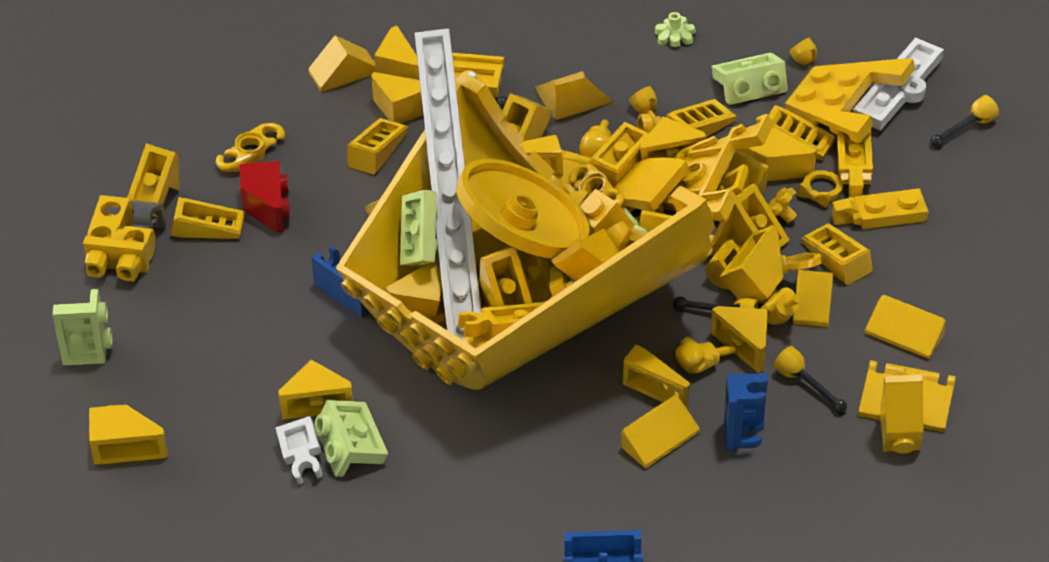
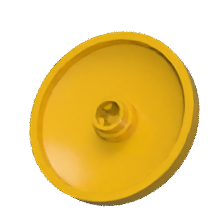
(521, 207)

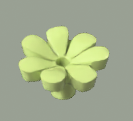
(675, 29)

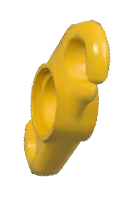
(253, 137)
(592, 179)

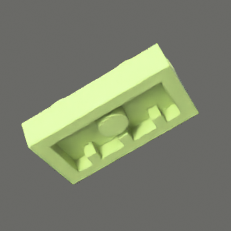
(751, 78)
(418, 228)
(83, 331)
(349, 435)

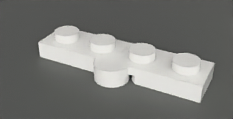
(886, 99)

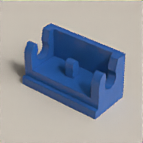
(330, 281)
(744, 408)
(603, 546)

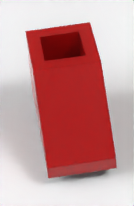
(263, 192)

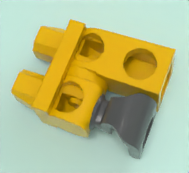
(116, 243)

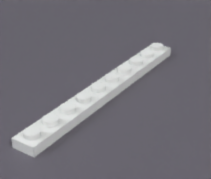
(445, 166)

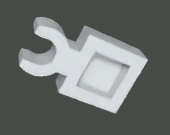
(299, 445)

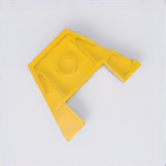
(833, 91)
(710, 161)

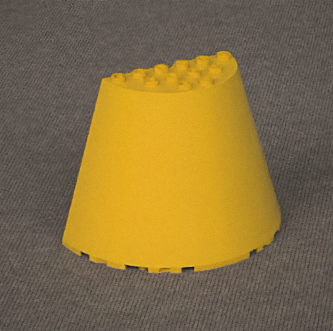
(634, 272)

